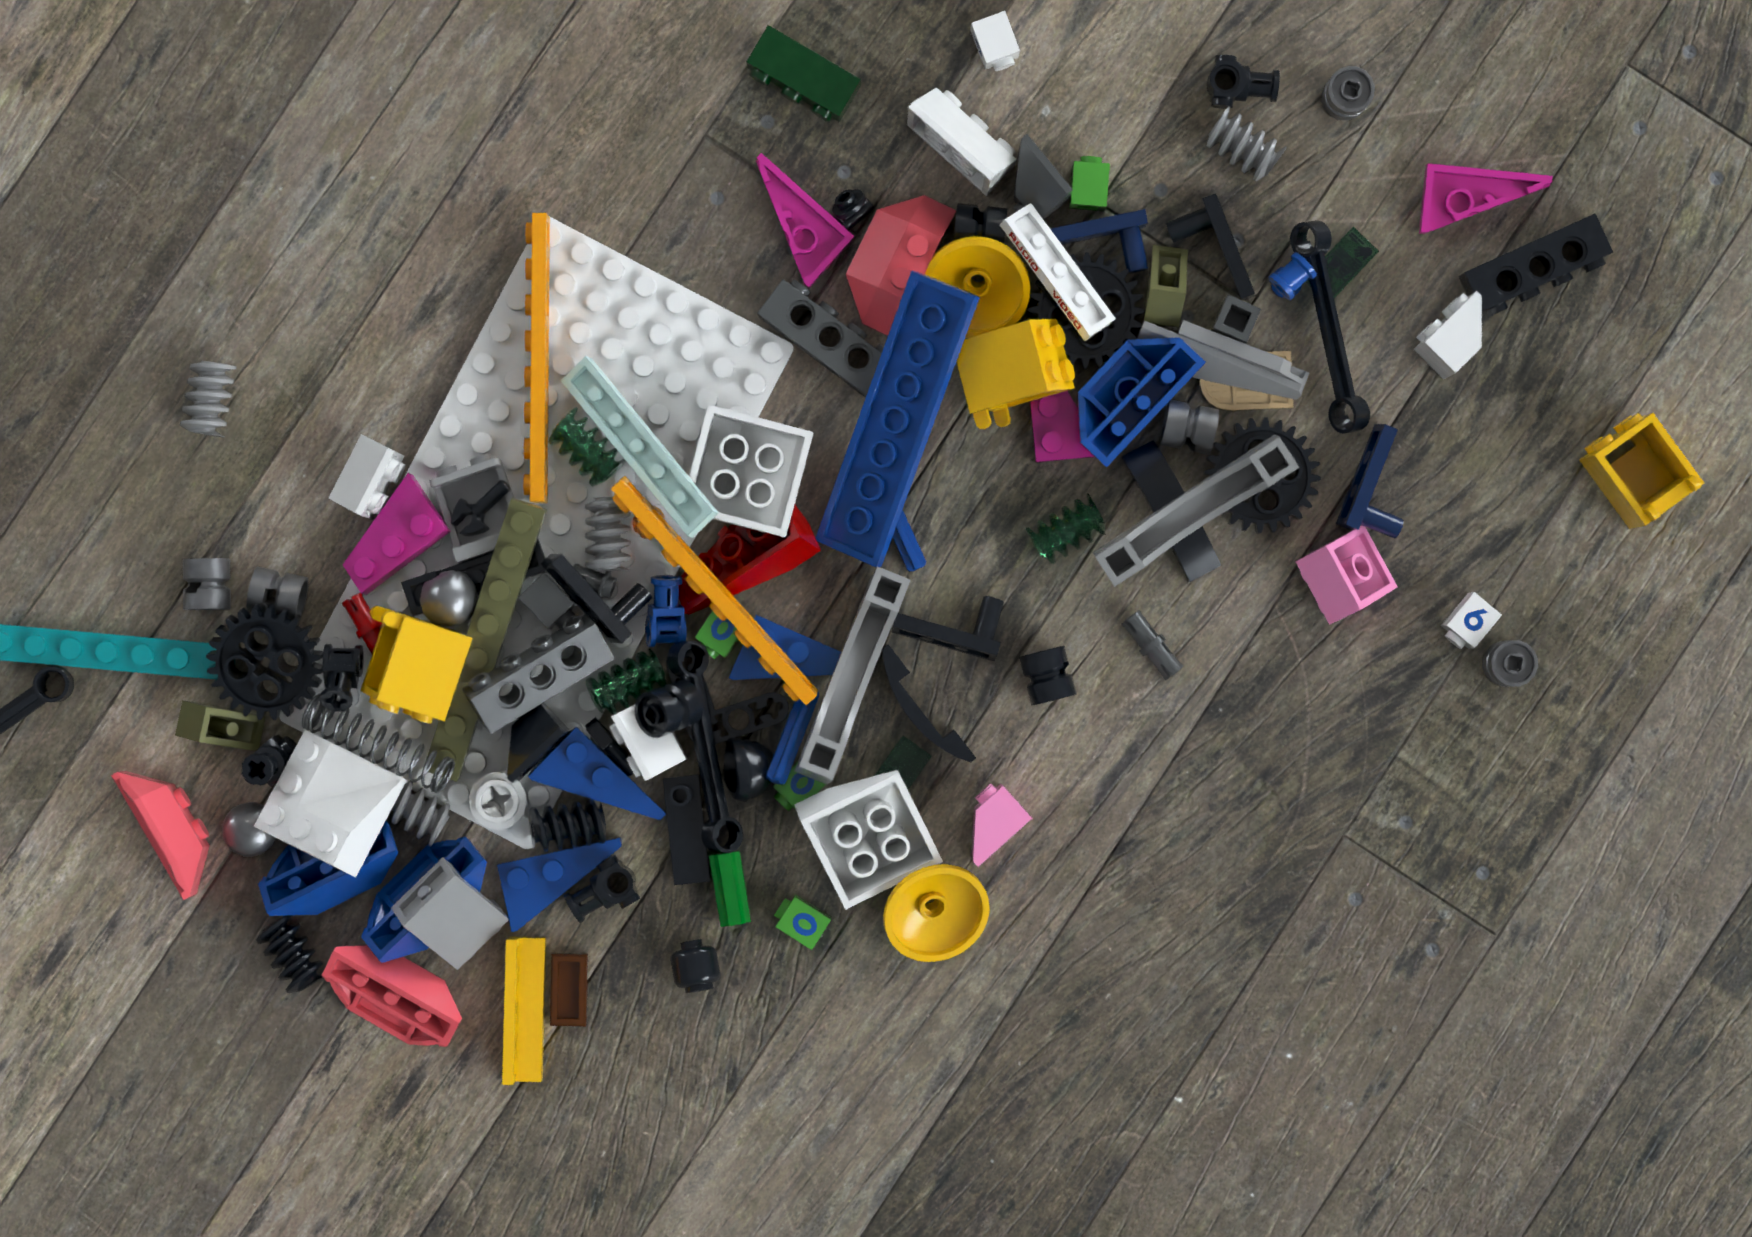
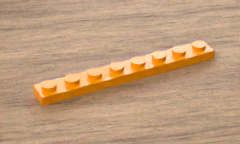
(537, 342)
(723, 602)

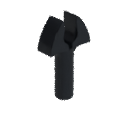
(478, 509)
(606, 742)

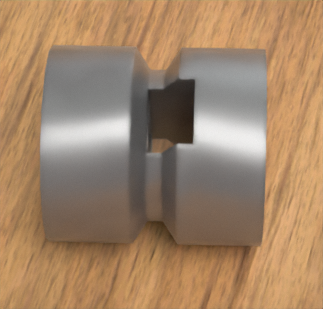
(1348, 93)
(1189, 427)
(206, 584)
(290, 591)
(1510, 663)

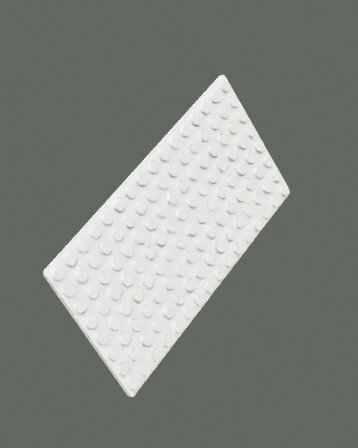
(669, 361)

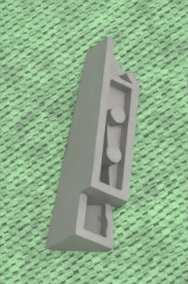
(1235, 362)

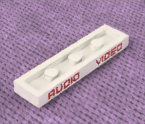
(1057, 271)

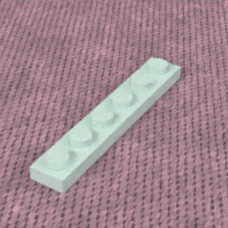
(639, 447)

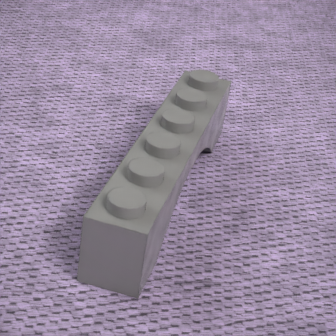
(1194, 508)
(851, 675)

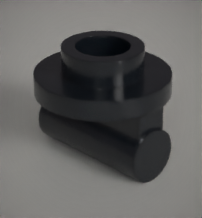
(851, 207)

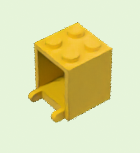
(1013, 368)
(1647, 476)
(414, 666)

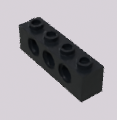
(1584, 235)

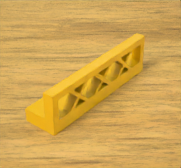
(524, 1010)

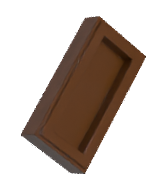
(569, 989)

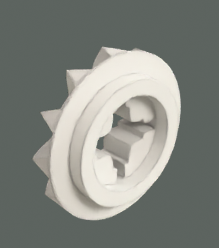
(492, 817)

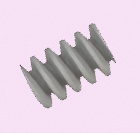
(1244, 145)
(207, 398)
(606, 535)
(420, 813)

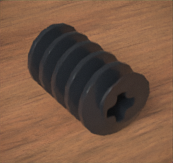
(567, 824)
(290, 954)

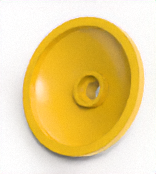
(1006, 283)
(941, 927)

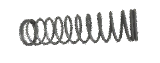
(448, 762)

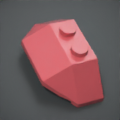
(895, 243)
(169, 827)
(394, 995)

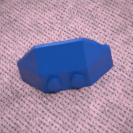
(1132, 392)
(309, 886)
(384, 931)

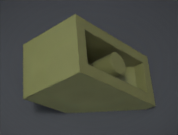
(1166, 285)
(219, 726)

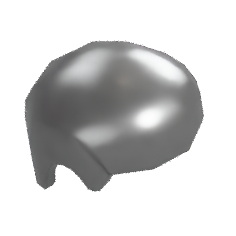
(449, 598)
(240, 832)

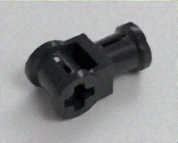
(340, 674)

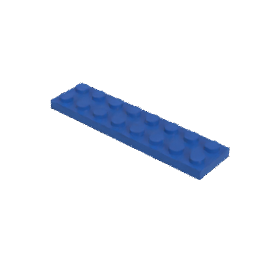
(896, 418)

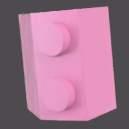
(1346, 574)
(995, 821)

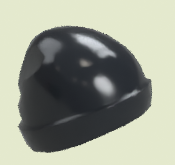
(746, 768)

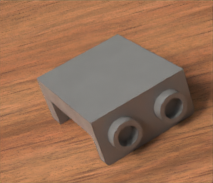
(471, 485)
(449, 914)

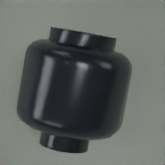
(695, 966)

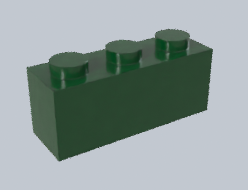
(802, 75)

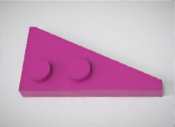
(1461, 192)

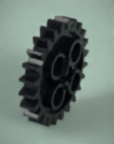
(1106, 283)
(1288, 493)
(283, 637)

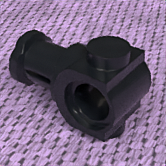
(1244, 83)
(268, 761)
(602, 892)

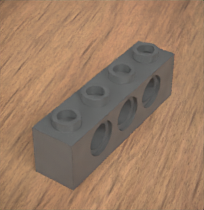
(778, 313)
(557, 674)

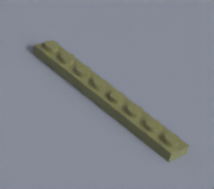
(489, 626)

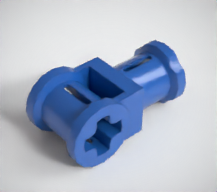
(1289, 279)
(666, 616)

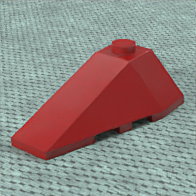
(751, 557)

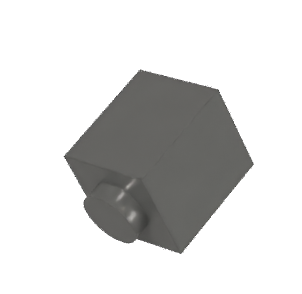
(1235, 319)
(548, 602)

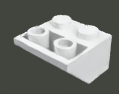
(1456, 338)
(367, 477)
(649, 754)

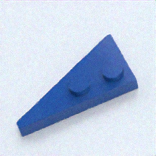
(807, 654)
(587, 771)
(539, 880)

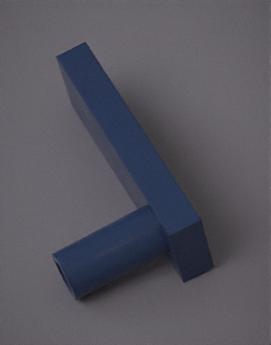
(1126, 224)
(1356, 506)

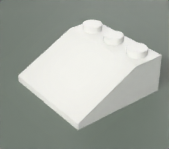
(961, 139)
(750, 469)

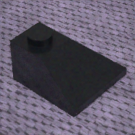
(533, 739)

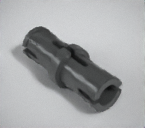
(1152, 645)

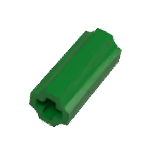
(730, 888)

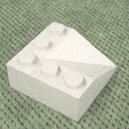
(330, 803)
(867, 835)

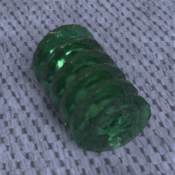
(585, 448)
(1067, 530)
(626, 681)

